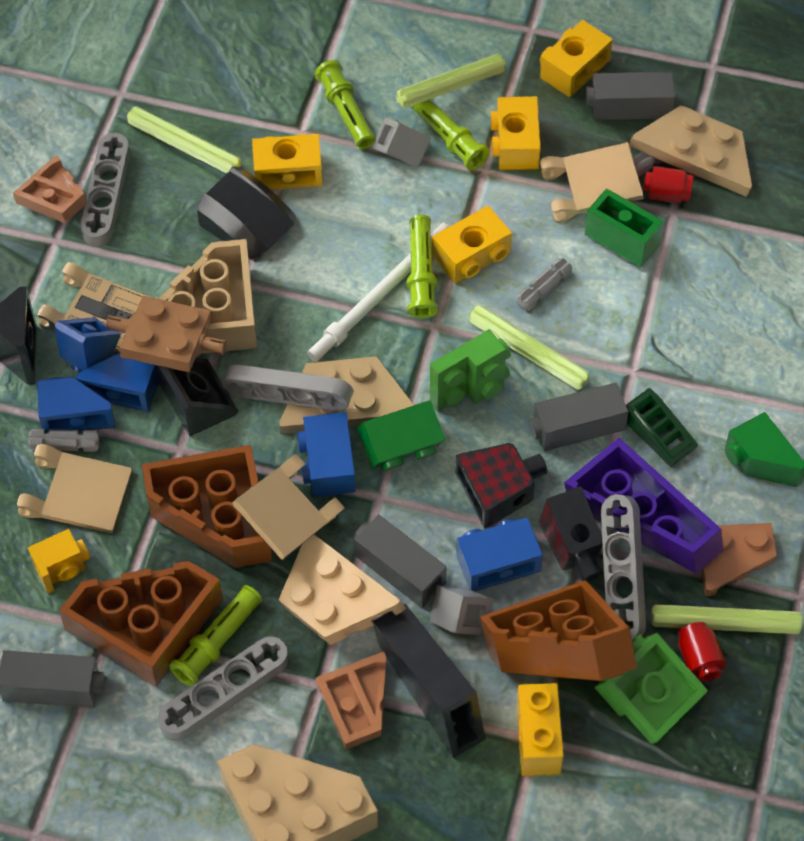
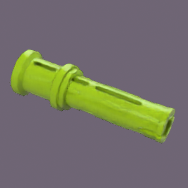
(333, 84)
(457, 139)
(421, 280)
(205, 647)

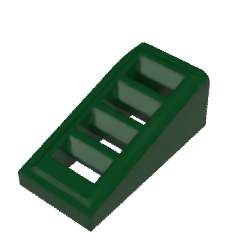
(667, 420)

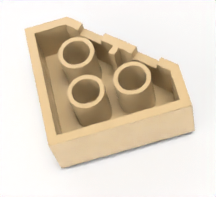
(223, 285)
(295, 798)

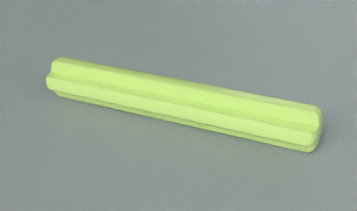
(450, 81)
(182, 140)
(530, 347)
(727, 618)

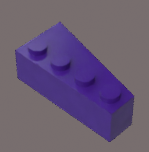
(667, 518)

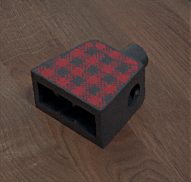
(498, 480)
(572, 533)

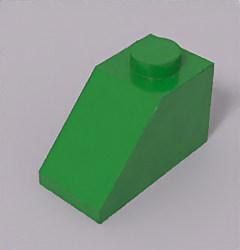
(764, 452)

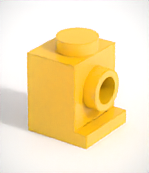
(58, 558)

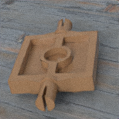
(166, 334)

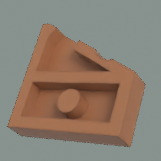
(52, 192)
(745, 550)
(356, 699)

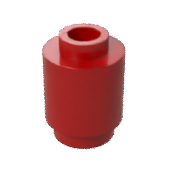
(668, 185)
(701, 651)

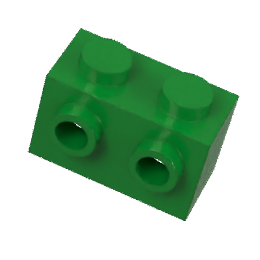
(623, 227)
(401, 435)

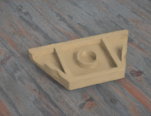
(698, 147)
(373, 395)
(333, 593)

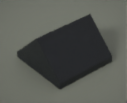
(18, 335)
(196, 396)

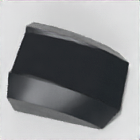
(244, 209)

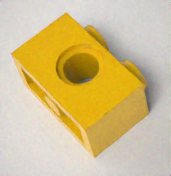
(575, 58)
(517, 133)
(288, 161)
(454, 248)
(539, 729)

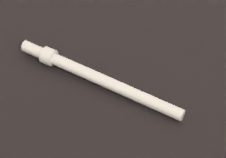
(337, 332)

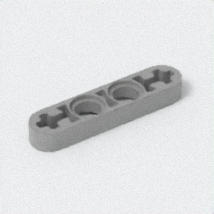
(105, 189)
(288, 387)
(630, 567)
(219, 683)

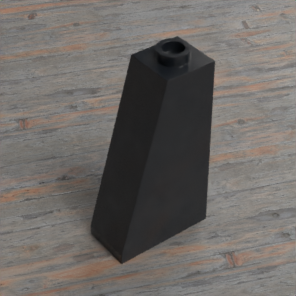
(431, 680)

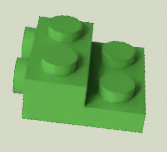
(470, 370)
(655, 691)

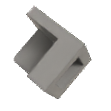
(401, 142)
(460, 609)

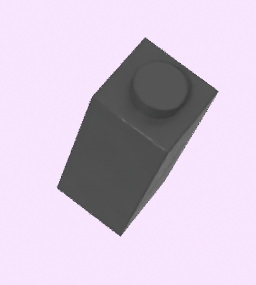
(631, 95)
(579, 416)
(399, 560)
(50, 679)

